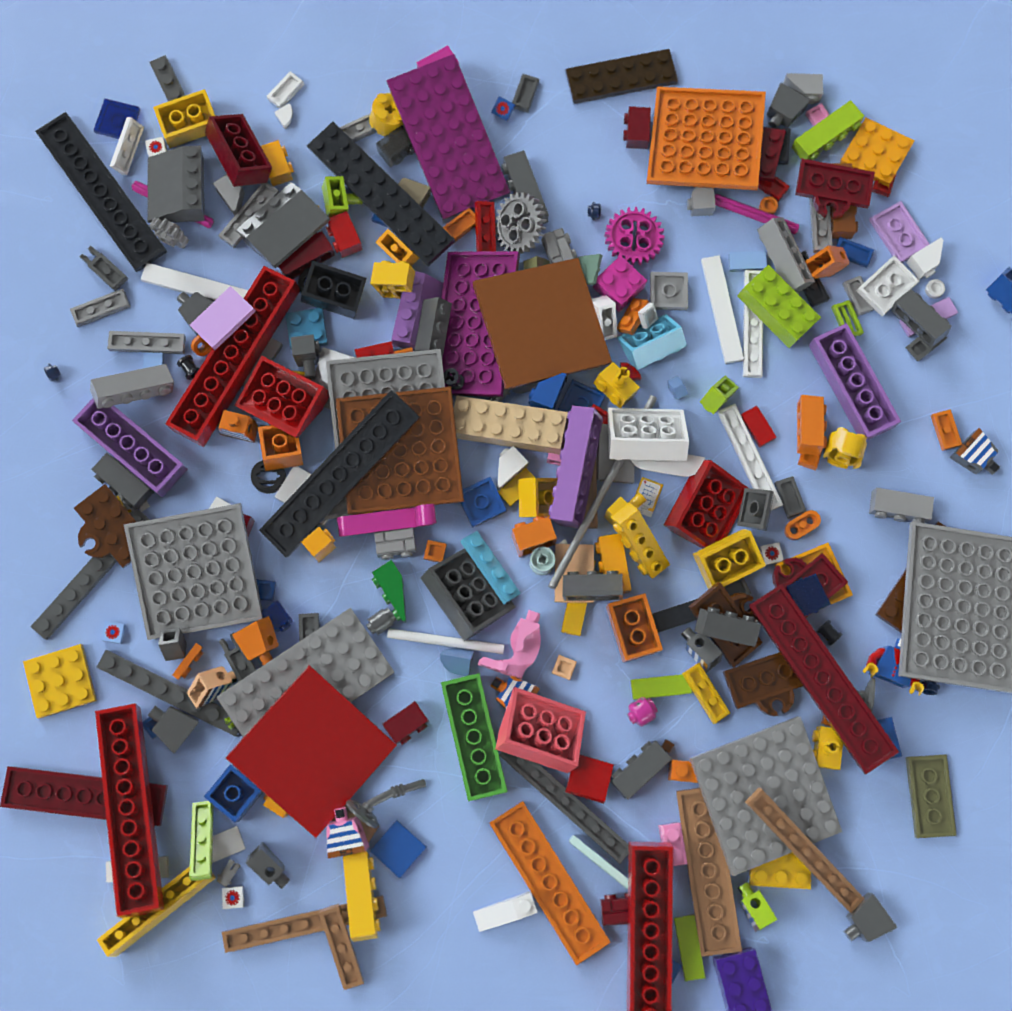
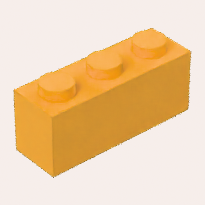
(613, 557)

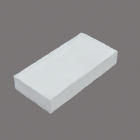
(285, 90)

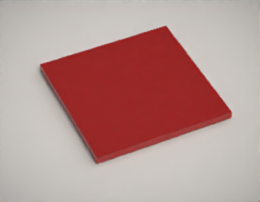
(311, 751)

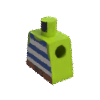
(760, 916)

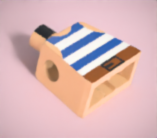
(209, 685)

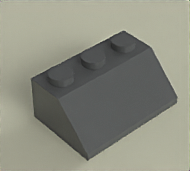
(592, 586)

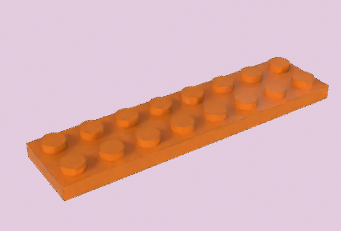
(549, 883)

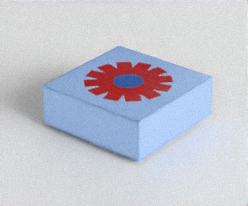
(113, 632)

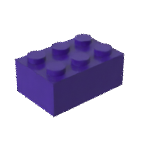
(741, 981)

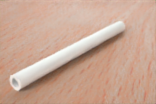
(445, 641)

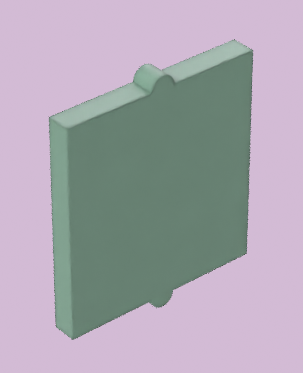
(590, 266)

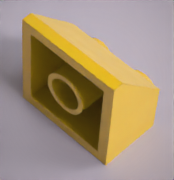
(535, 496)

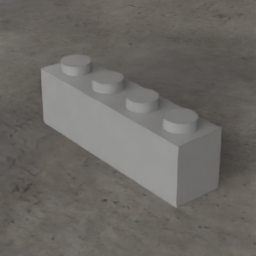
(785, 254)
(131, 386)

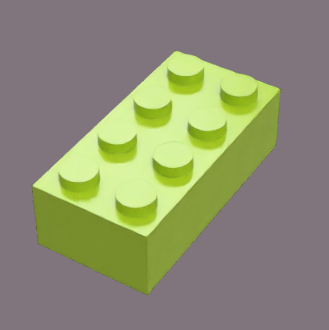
(778, 306)

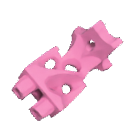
(525, 645)

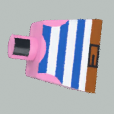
(345, 835)

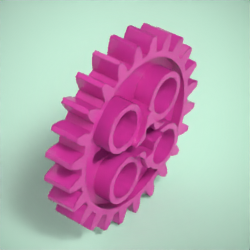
(651, 237)

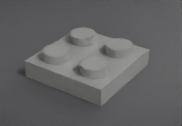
(669, 290)

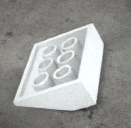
(647, 434)

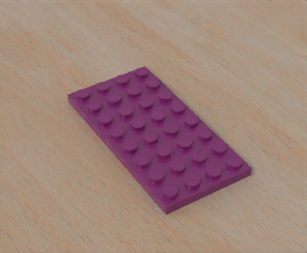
(448, 136)
(467, 338)

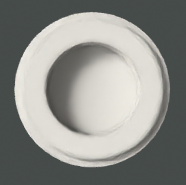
(935, 288)

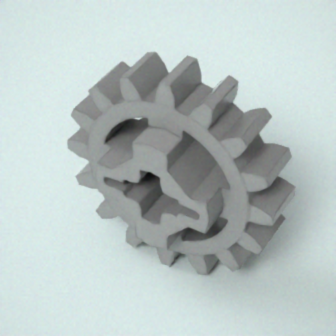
(169, 232)

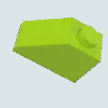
(718, 394)

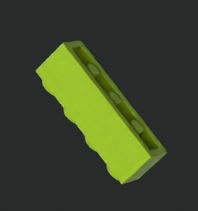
(828, 131)

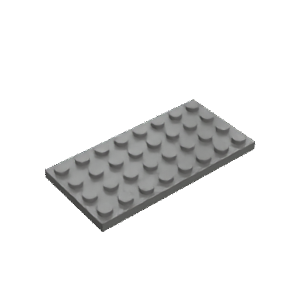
(337, 651)

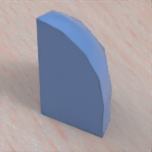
(457, 660)

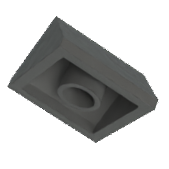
(755, 508)

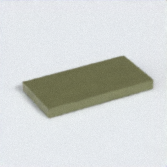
(930, 796)

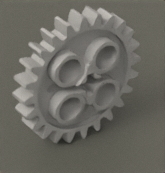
(520, 222)

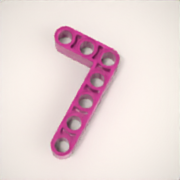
(387, 520)

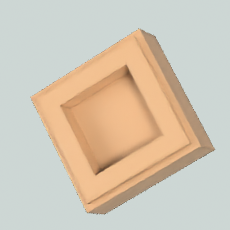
(564, 667)

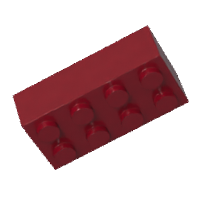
(238, 150)

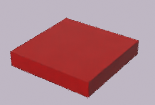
(590, 779)

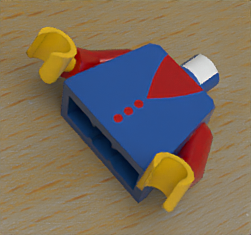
(885, 666)

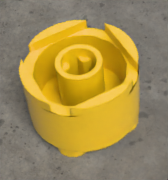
(384, 114)
(845, 448)

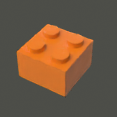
(279, 448)
(533, 535)

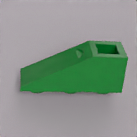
(392, 584)

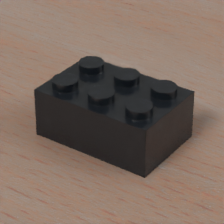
(333, 289)

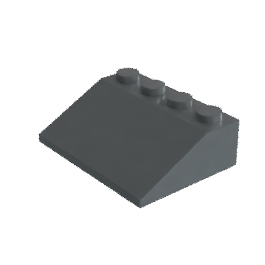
(176, 185)
(283, 225)
(464, 594)

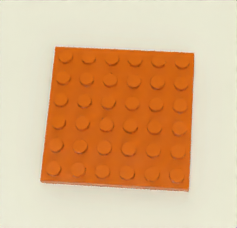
(706, 138)

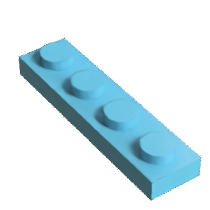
(490, 567)

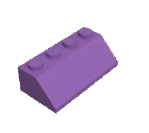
(410, 309)

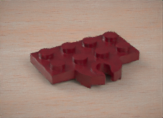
(834, 186)
(826, 572)

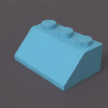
(653, 343)

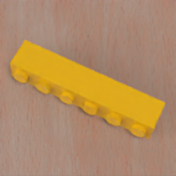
(133, 928)

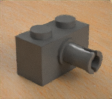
(306, 353)

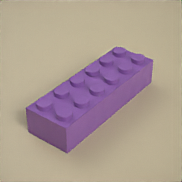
(854, 382)
(131, 446)
(576, 466)

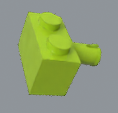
(335, 196)

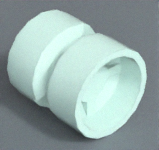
(542, 560)

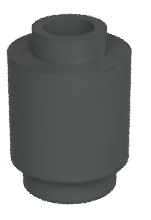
(380, 621)

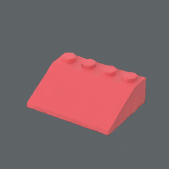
(541, 731)

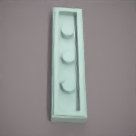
(599, 861)

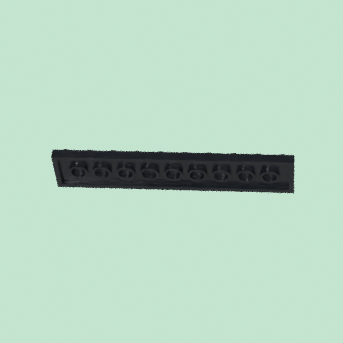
(101, 191)
(381, 194)
(339, 473)

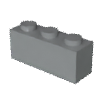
(901, 505)

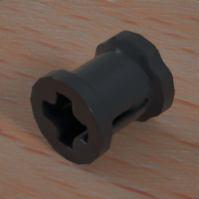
(188, 366)
(448, 379)
(829, 632)

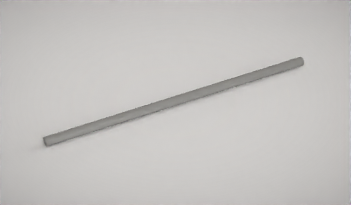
(591, 513)

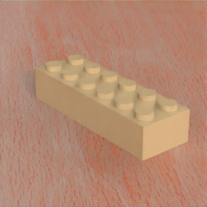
(510, 424)

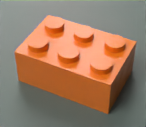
(634, 627)

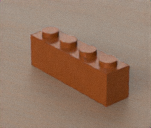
(845, 225)

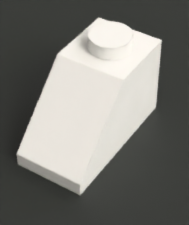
(926, 260)
(606, 314)
(510, 465)

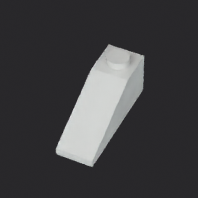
(505, 911)

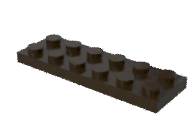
(621, 76)

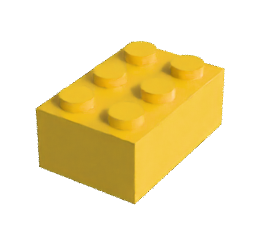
(184, 118)
(729, 559)

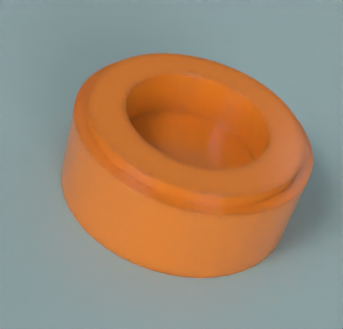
(769, 205)

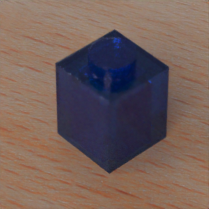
(279, 616)

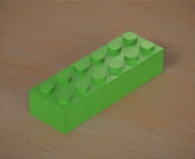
(473, 737)

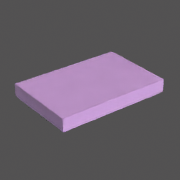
(899, 232)
(222, 318)

